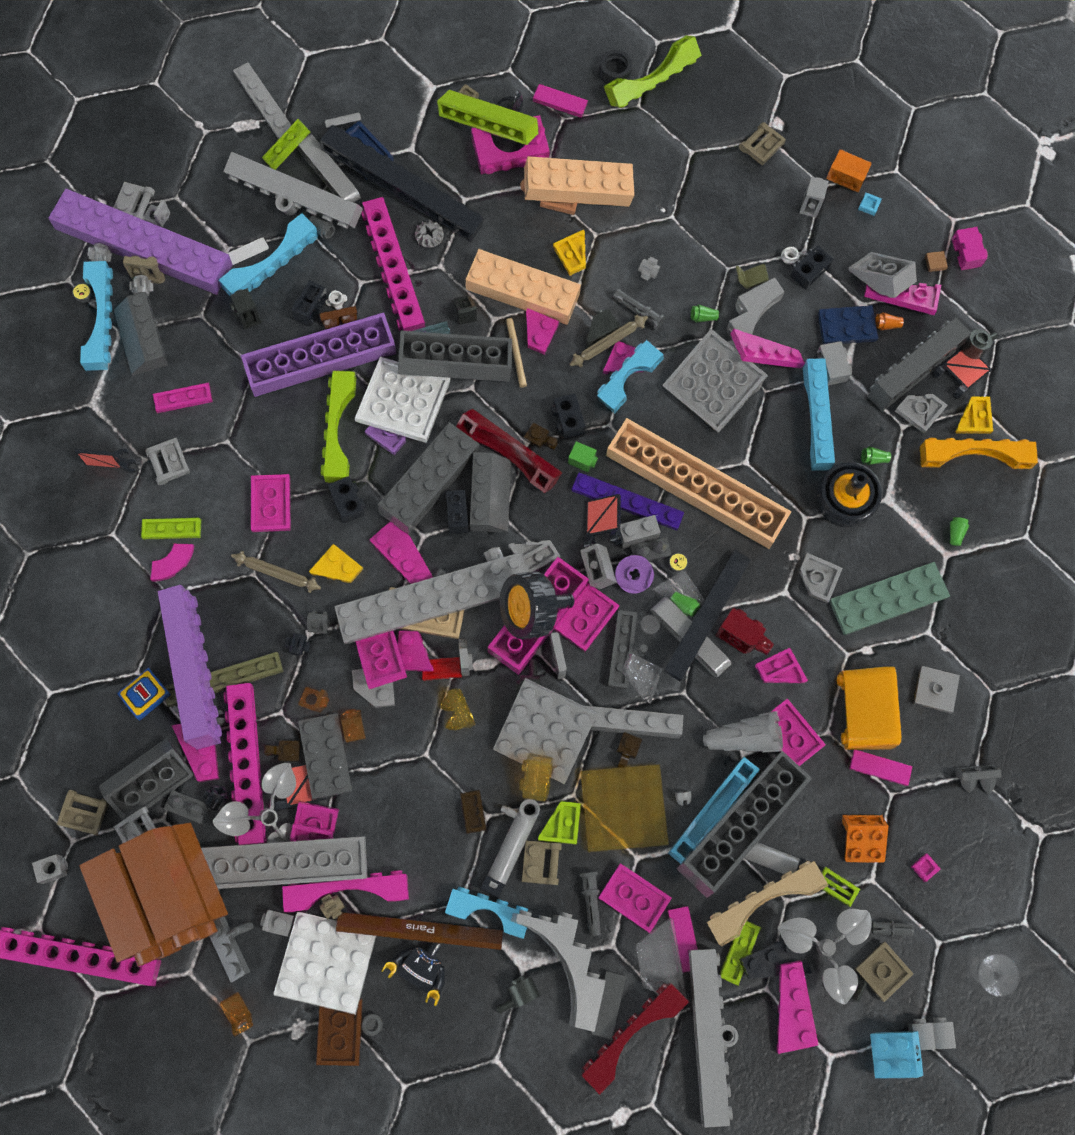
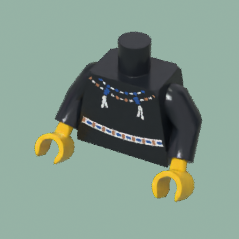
(420, 969)

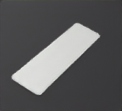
(248, 250)

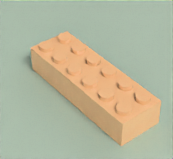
(578, 181)
(522, 286)

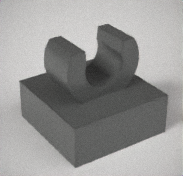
(317, 622)

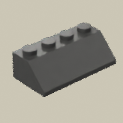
(140, 334)
(490, 493)
(146, 779)

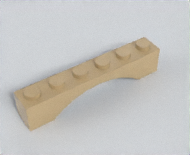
(729, 924)

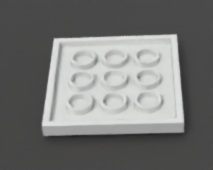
(401, 401)
(324, 964)

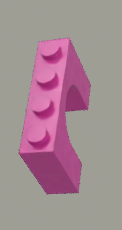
(493, 159)

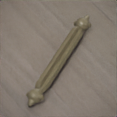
(608, 341)
(276, 571)

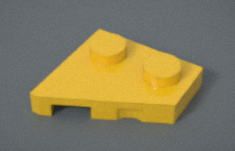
(572, 252)
(976, 417)
(336, 565)

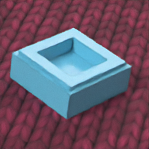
(869, 204)

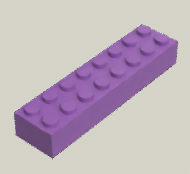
(318, 354)
(189, 667)

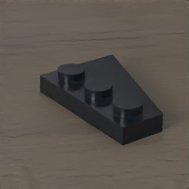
(767, 960)

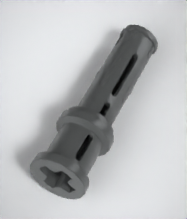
(653, 317)
(590, 892)

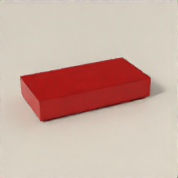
(443, 669)

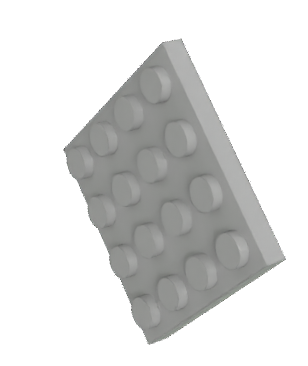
(714, 381)
(545, 726)

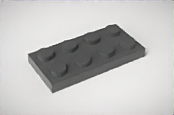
(325, 756)

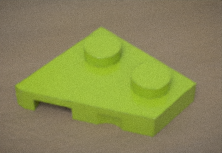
(563, 824)

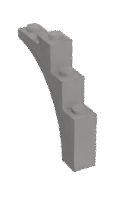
(753, 306)
(584, 990)

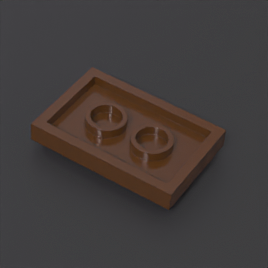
(339, 1037)

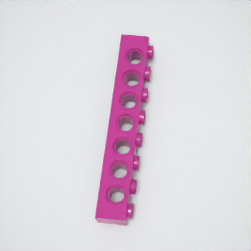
(374, 210)
(235, 694)
(146, 975)

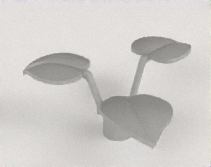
(234, 816)
(853, 925)

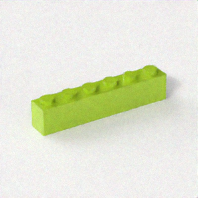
(488, 117)

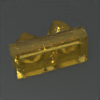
(462, 717)

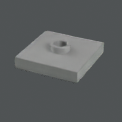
(936, 689)

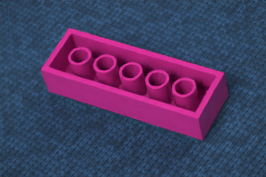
(517, 652)

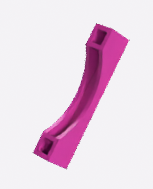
(302, 897)

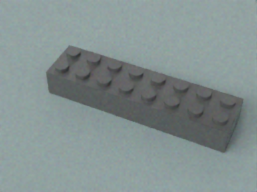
(744, 824)

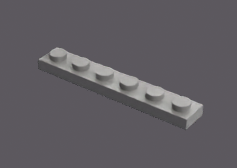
(262, 99)

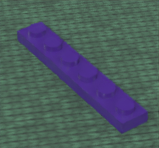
(630, 501)

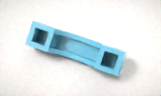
(644, 359)
(462, 904)

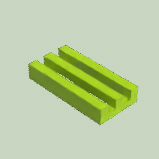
(852, 896)

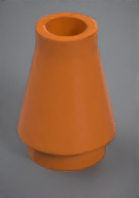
(886, 321)

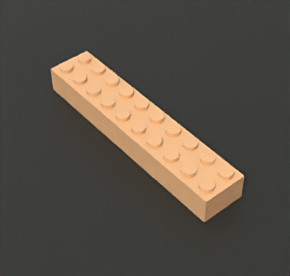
(698, 483)

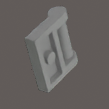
(129, 198)
(173, 458)
(130, 828)

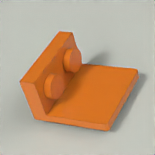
(849, 170)
(865, 838)

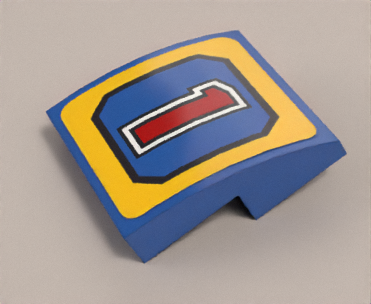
(143, 694)

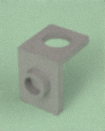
(161, 214)

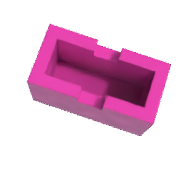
(970, 248)

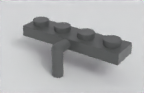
(622, 647)
(228, 948)

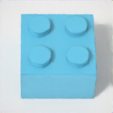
(896, 1054)

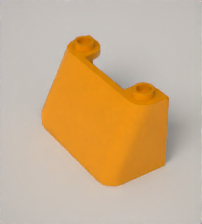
(871, 708)

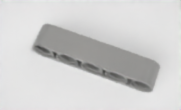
(327, 169)
(678, 623)

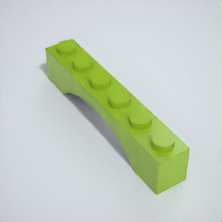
(681, 53)
(342, 392)

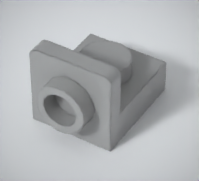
(277, 923)

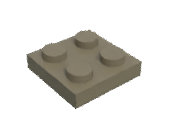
(883, 971)

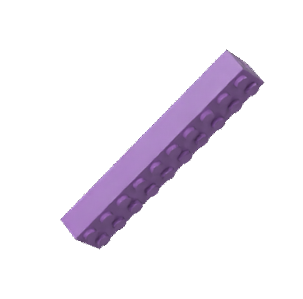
(132, 236)

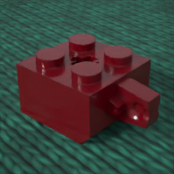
(744, 633)

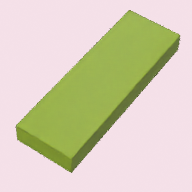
(286, 144)
(171, 528)
(740, 947)

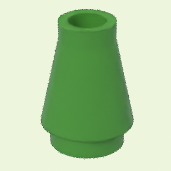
(701, 314)
(875, 456)
(958, 529)
(686, 604)

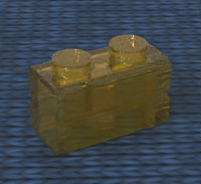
(537, 777)

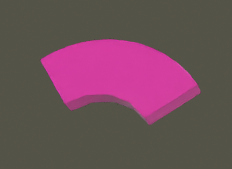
(173, 563)

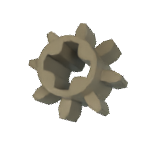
(331, 906)

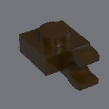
(539, 436)
(628, 748)
(286, 751)

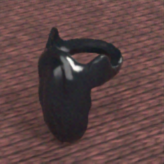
(517, 101)

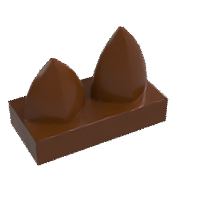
(331, 318)

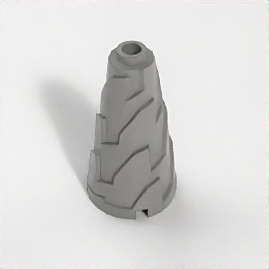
(749, 734)

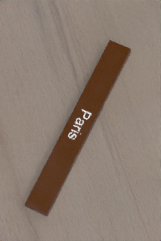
(419, 931)

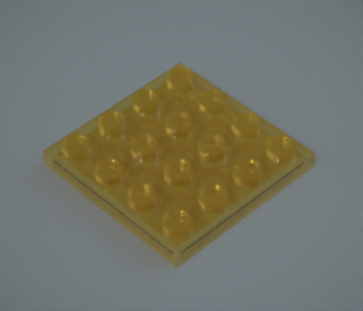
(624, 808)

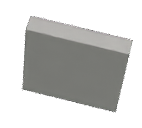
(342, 120)
(558, 656)

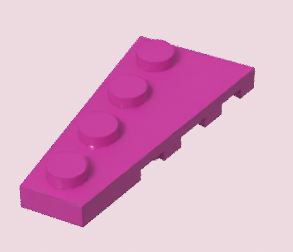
(916, 297)
(763, 351)
(401, 553)
(796, 1020)

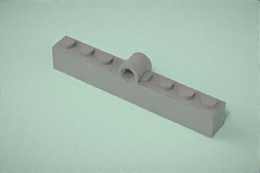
(293, 191)
(709, 1039)

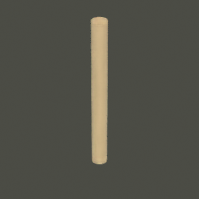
(516, 353)

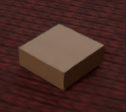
(936, 261)

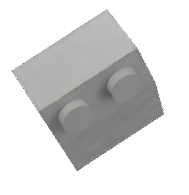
(885, 273)

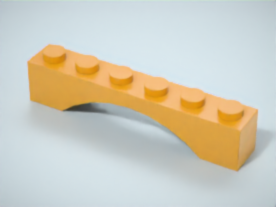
(1015, 454)

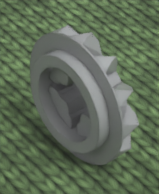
(426, 240)

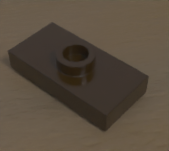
(473, 812)

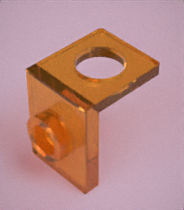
(321, 703)
(237, 1013)

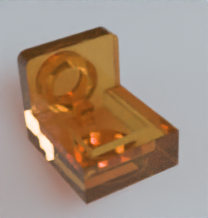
(352, 725)

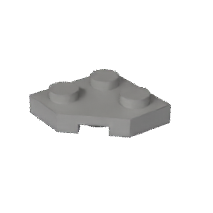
(921, 410)
(819, 577)
(378, 697)

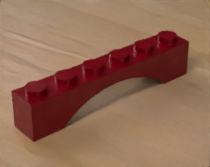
(535, 468)
(602, 1069)

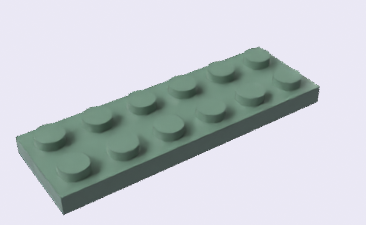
(889, 598)

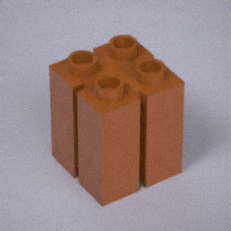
(154, 894)

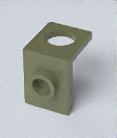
(752, 276)

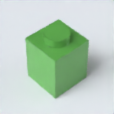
(582, 457)

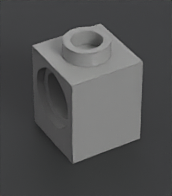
(41, 869)

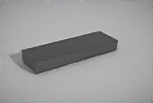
(609, 1005)

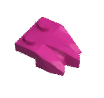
(314, 822)

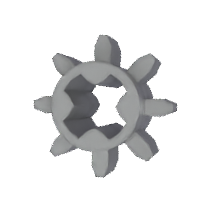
(99, 253)
(649, 268)
(141, 284)

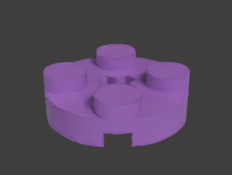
(629, 564)

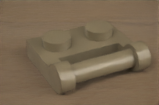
(766, 147)
(139, 266)
(81, 819)
(534, 862)

